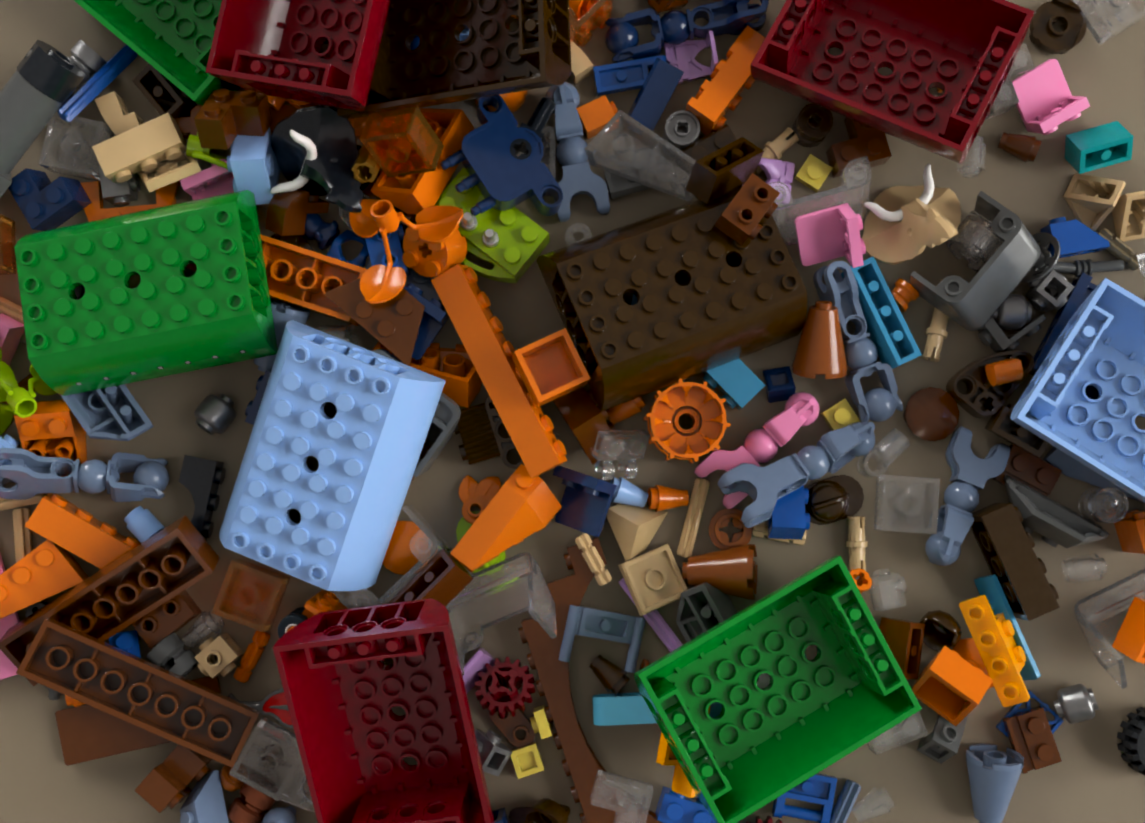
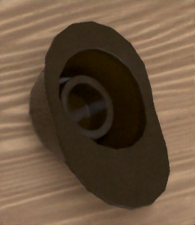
(834, 499)
(542, 812)

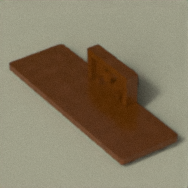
(93, 734)

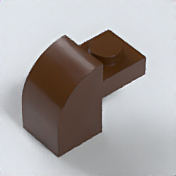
(289, 210)

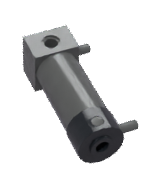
(30, 101)

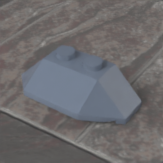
(109, 413)
(205, 802)

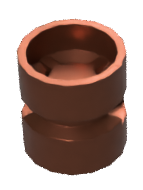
(250, 806)

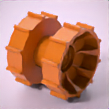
(707, 416)

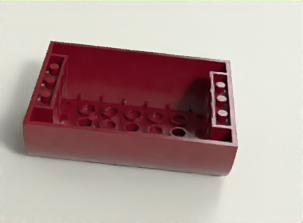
(925, 43)
(278, 45)
(346, 724)

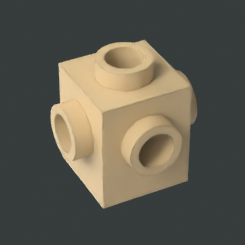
(218, 656)

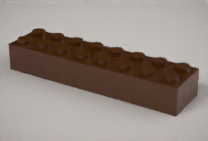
(122, 589)
(138, 692)

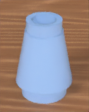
(628, 493)

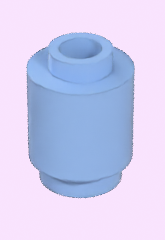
(142, 524)

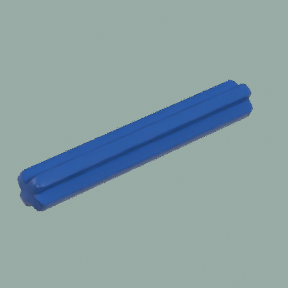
(96, 83)

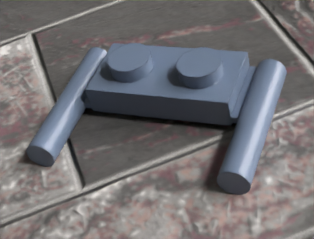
(605, 626)

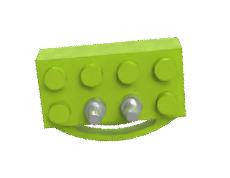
(498, 237)

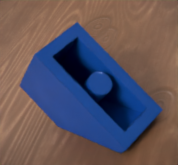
(1074, 237)

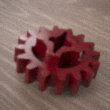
(501, 698)

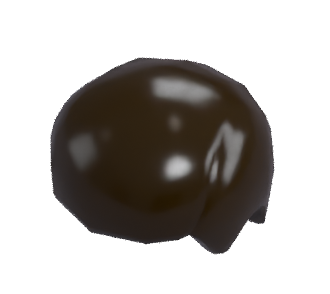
(940, 630)

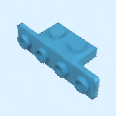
(993, 590)

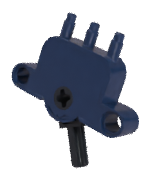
(493, 164)

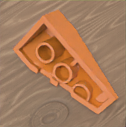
(451, 365)
(513, 514)

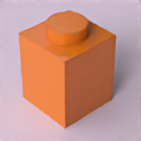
(596, 115)

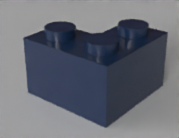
(47, 202)

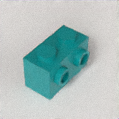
(1098, 147)

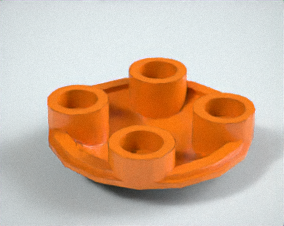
(398, 555)

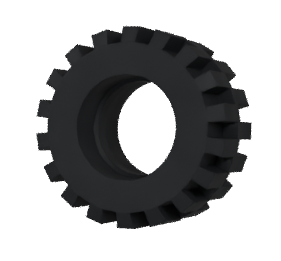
(1133, 740)

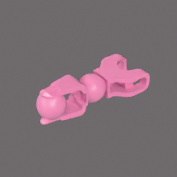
(763, 443)

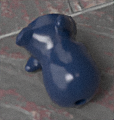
(320, 231)

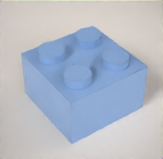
(254, 166)

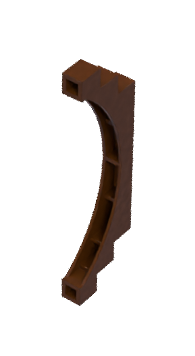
(555, 686)

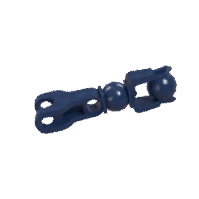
(676, 27)

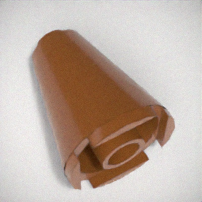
(821, 344)
(726, 569)

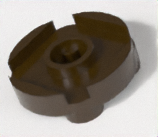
(1044, 34)

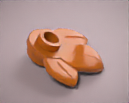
(477, 494)

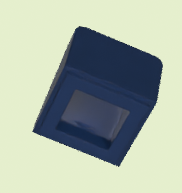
(779, 384)

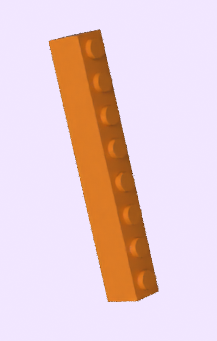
(493, 361)

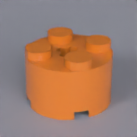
(433, 258)

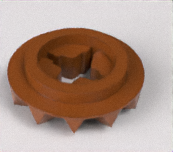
(721, 538)

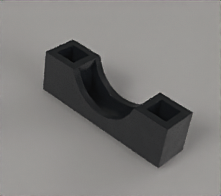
(202, 480)

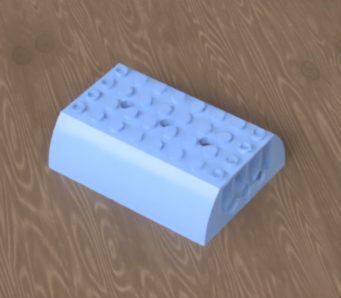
(1102, 350)
(361, 454)

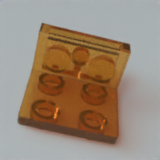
(582, 29)

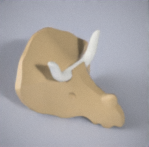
(910, 219)

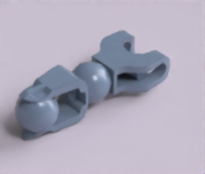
(571, 153)
(962, 495)

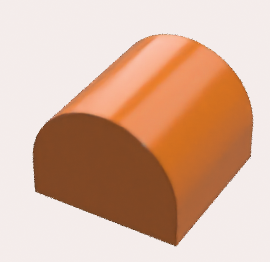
(1004, 371)

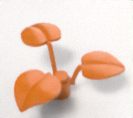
(434, 224)

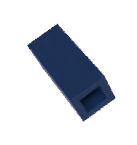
(655, 93)

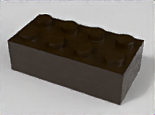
(1012, 559)

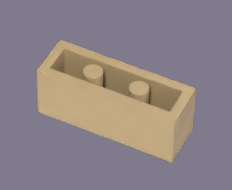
(140, 148)

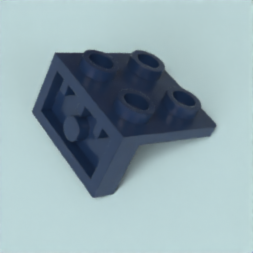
(584, 501)

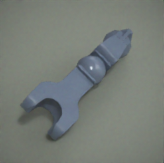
(860, 351)
(793, 471)
(43, 475)

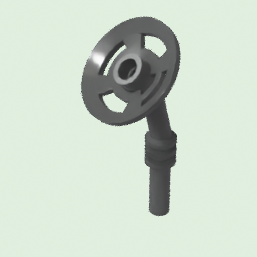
(1047, 263)

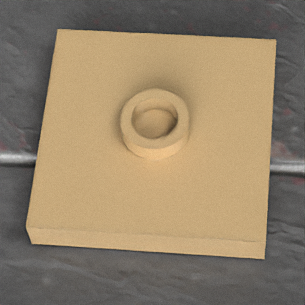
(169, 172)
(653, 579)

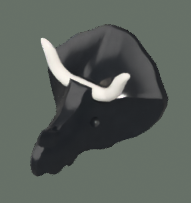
(317, 155)

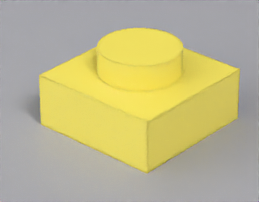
(813, 173)
(840, 415)
(540, 722)
(527, 760)

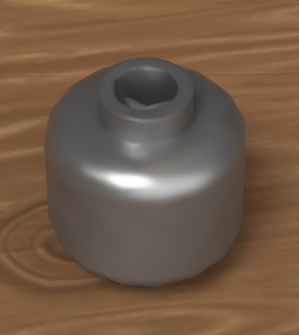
(1013, 313)
(215, 414)
(1076, 703)

